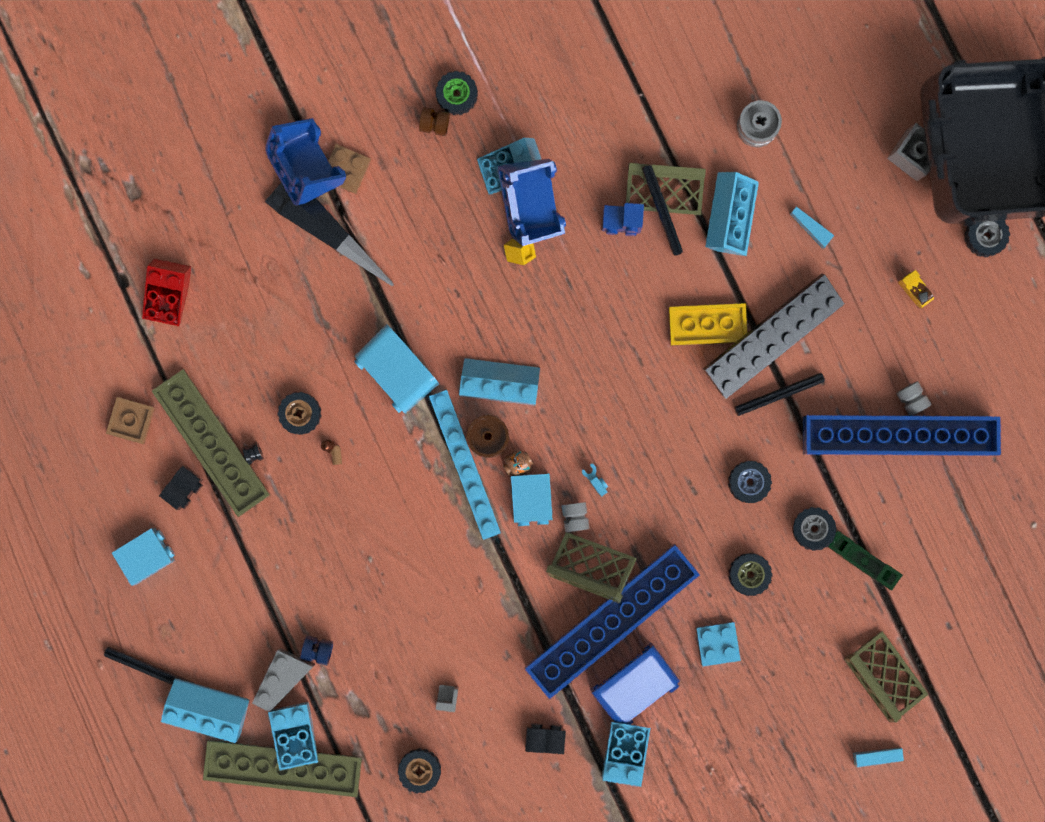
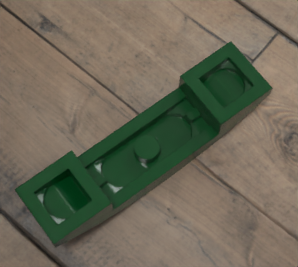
(865, 561)

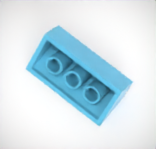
(732, 213)
(499, 382)
(205, 710)

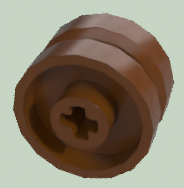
(490, 425)

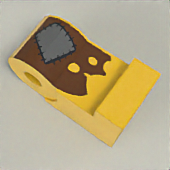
(916, 289)

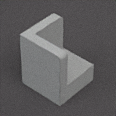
(447, 698)

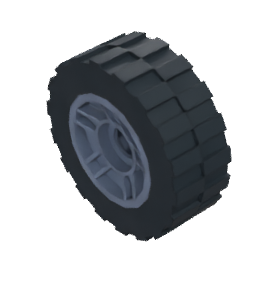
(739, 477)

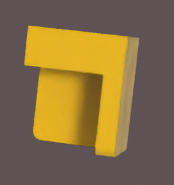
(519, 254)

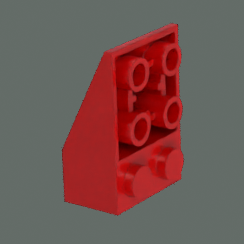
(165, 291)

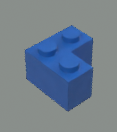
(623, 219)

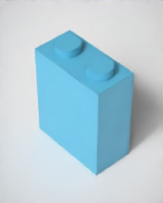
(531, 499)
(144, 556)

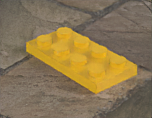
(707, 324)

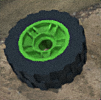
(447, 87)

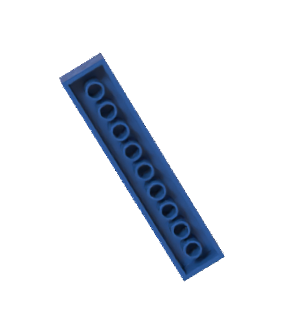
(902, 435)
(611, 621)

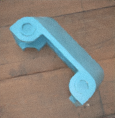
(396, 369)

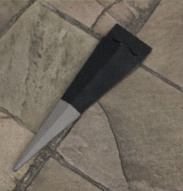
(322, 225)

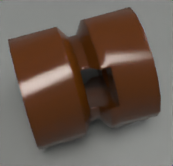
(434, 121)

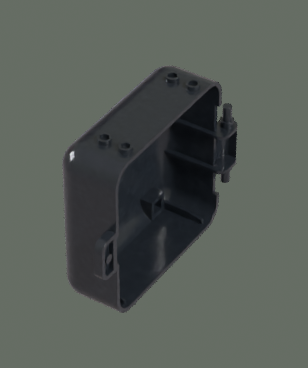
(986, 140)

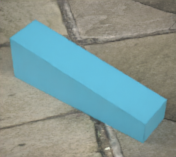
(813, 228)
(877, 757)

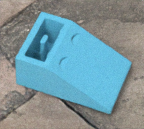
(518, 151)
(293, 735)
(625, 754)

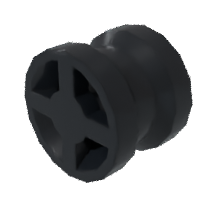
(252, 453)

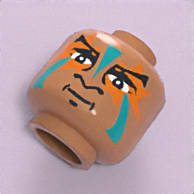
(517, 463)

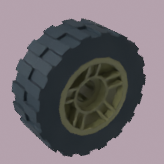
(760, 569)

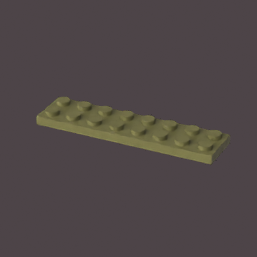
(211, 443)
(259, 767)

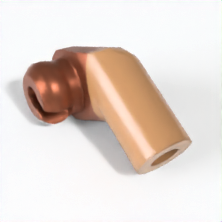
(333, 449)

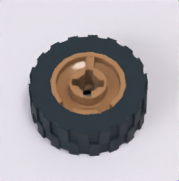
(310, 415)
(419, 782)

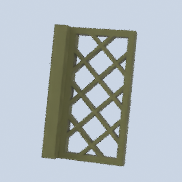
(669, 172)
(589, 583)
(871, 683)

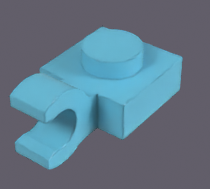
(599, 484)

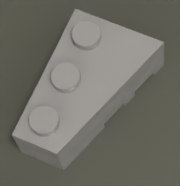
(280, 679)

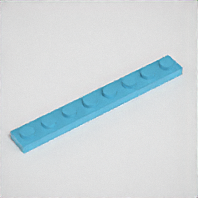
(465, 464)

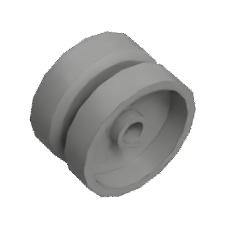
(763, 133)

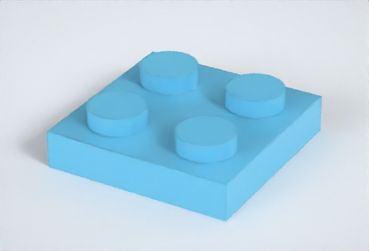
(718, 644)

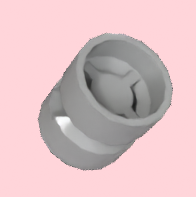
(913, 398)
(575, 517)

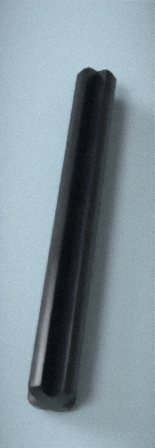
(662, 210)
(779, 394)
(141, 666)

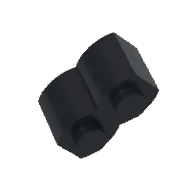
(181, 488)
(545, 740)

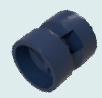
(323, 647)

